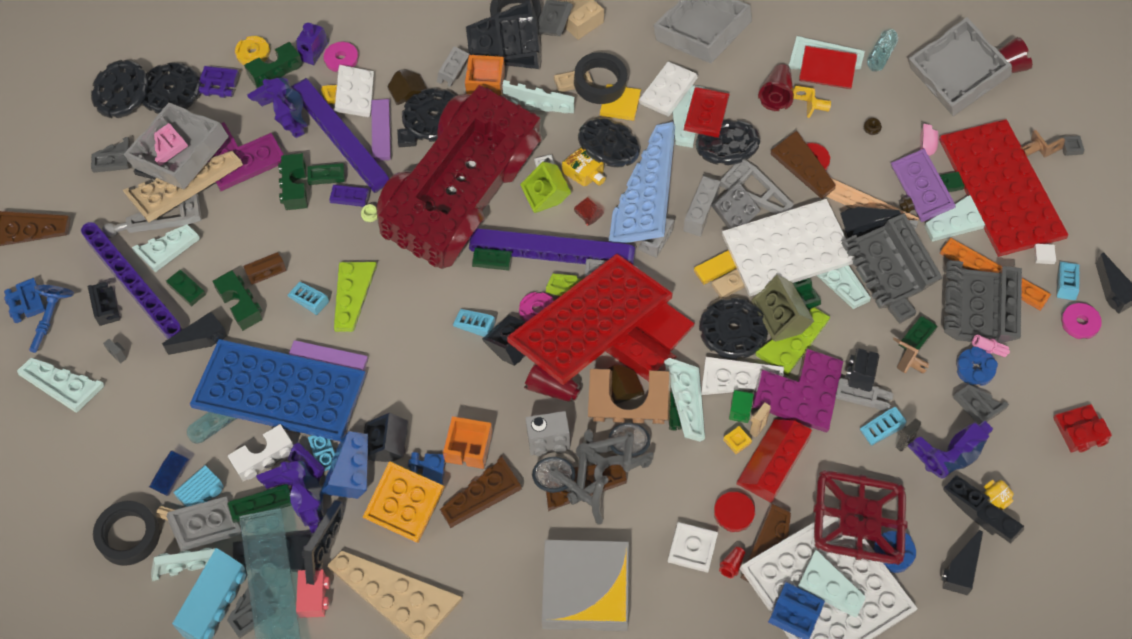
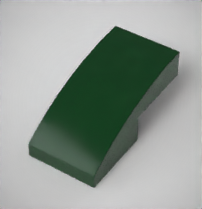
(807, 293)

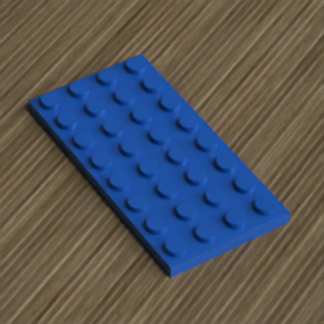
(279, 390)

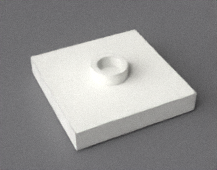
(692, 547)

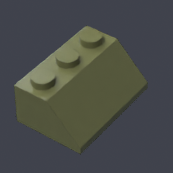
(782, 309)

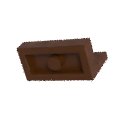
(265, 268)

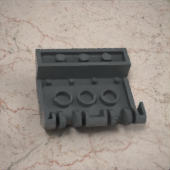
(892, 261)
(983, 303)

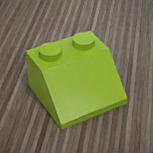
(545, 187)

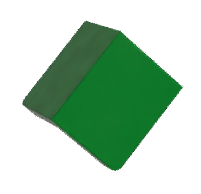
(741, 406)

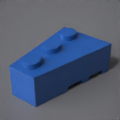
(349, 467)

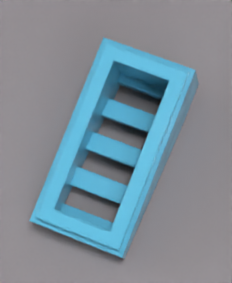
(1068, 282)
(315, 308)
(482, 318)
(893, 418)

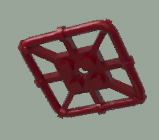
(850, 525)

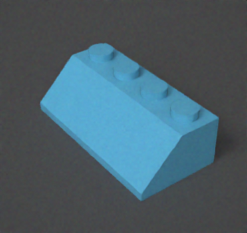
(210, 597)

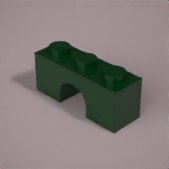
(287, 61)
(292, 168)
(231, 288)

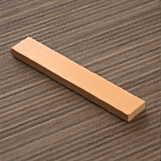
(855, 198)

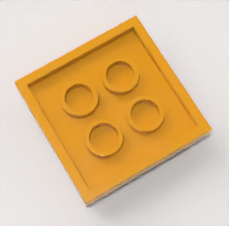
(403, 502)

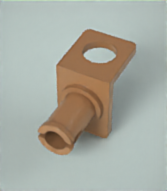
(1039, 144)
(910, 360)

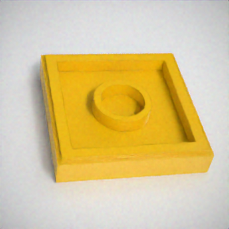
(624, 107)

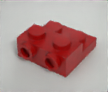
(1082, 428)

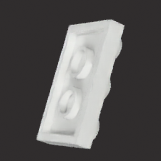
(668, 89)
(354, 91)

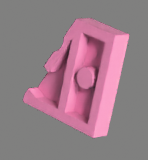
(168, 144)

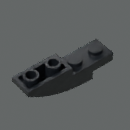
(980, 510)

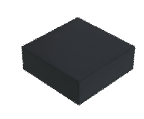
(405, 138)

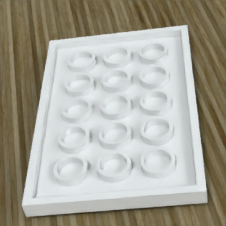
(788, 245)

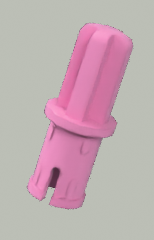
(990, 345)

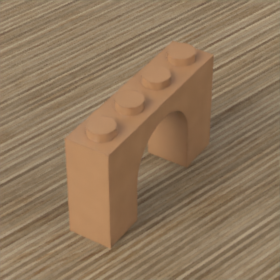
(655, 408)

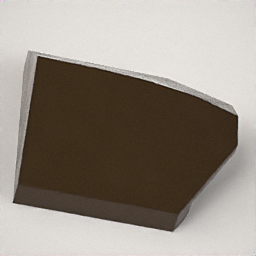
(404, 85)
(624, 384)

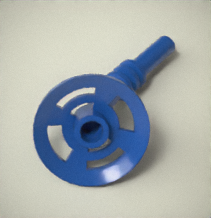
(53, 295)

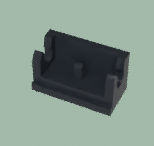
(103, 303)

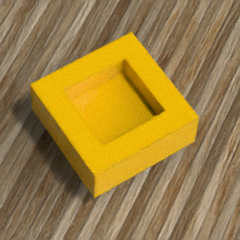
(329, 93)
(737, 440)

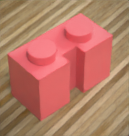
(311, 598)

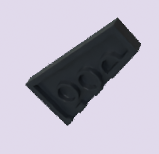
(321, 540)
(294, 544)

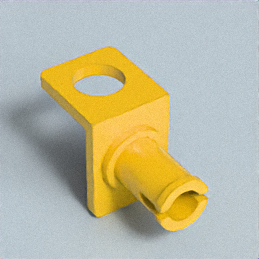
(812, 102)

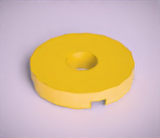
(252, 42)

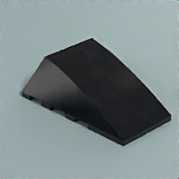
(508, 35)

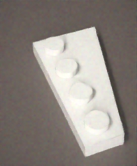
(732, 375)

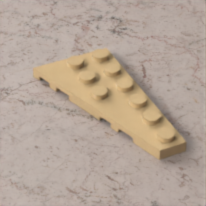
(159, 196)
(402, 600)

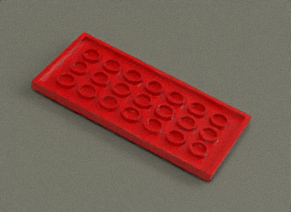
(1003, 187)
(589, 318)

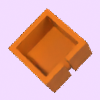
(485, 71)
(468, 442)

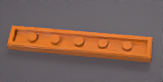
(974, 261)

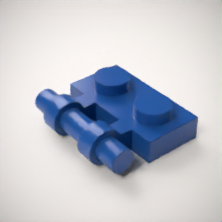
(30, 300)
(432, 466)

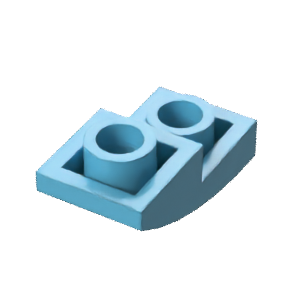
(322, 451)

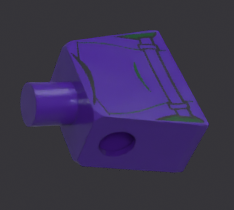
(311, 43)

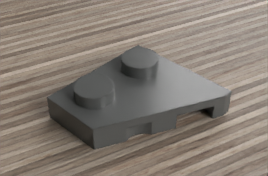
(111, 158)
(979, 404)
(241, 618)

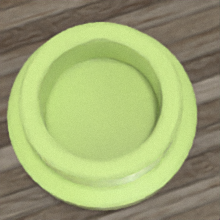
(369, 213)

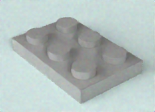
(202, 524)

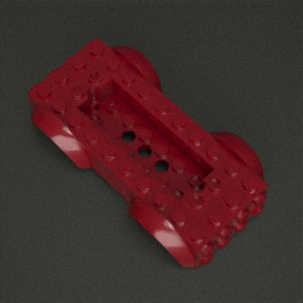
(473, 128)

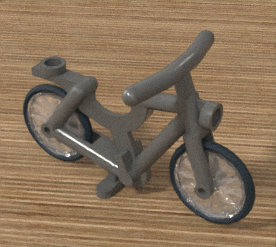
(558, 474)

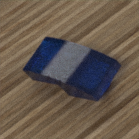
(168, 473)

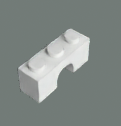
(249, 464)

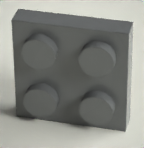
(553, 17)

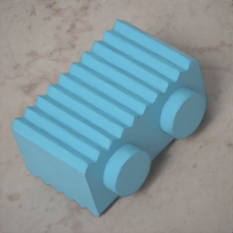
(199, 488)

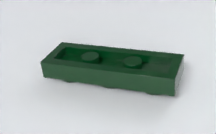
(260, 502)

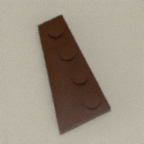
(802, 163)
(26, 227)
(616, 478)
(481, 494)
(772, 532)

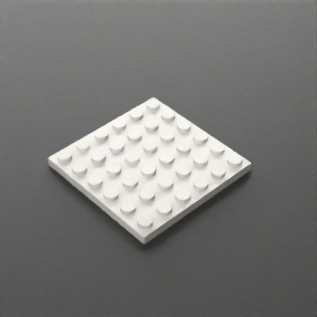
(787, 561)

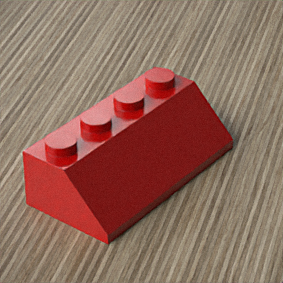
(640, 353)
(774, 458)

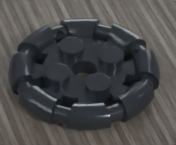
(177, 76)
(112, 80)
(422, 116)
(742, 139)
(609, 146)
(729, 337)

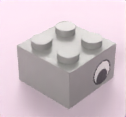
(548, 433)

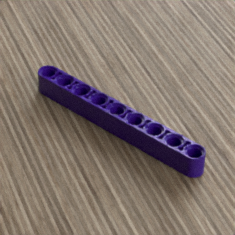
(341, 136)
(549, 247)
(105, 251)

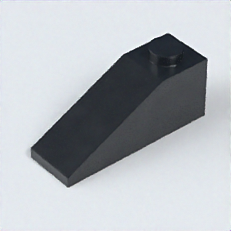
(864, 220)
(1115, 284)
(198, 335)
(962, 569)

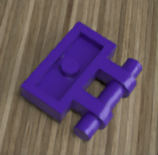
(219, 77)

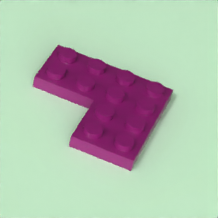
(255, 156)
(805, 401)

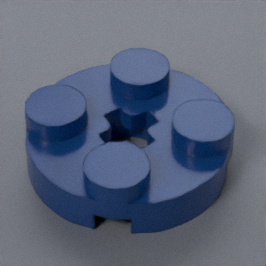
(984, 360)
(909, 556)

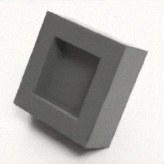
(1073, 146)
(902, 310)
(115, 350)

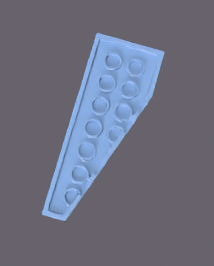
(645, 201)

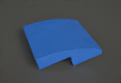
(796, 611)

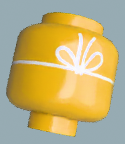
(999, 493)

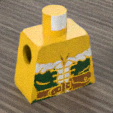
(583, 168)

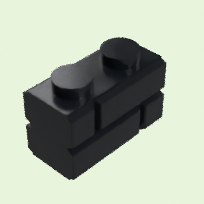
(862, 369)

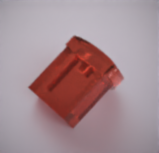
(588, 211)

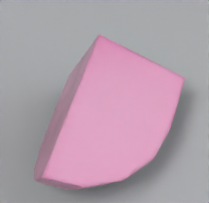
(928, 139)

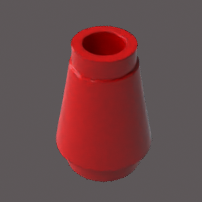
(732, 562)

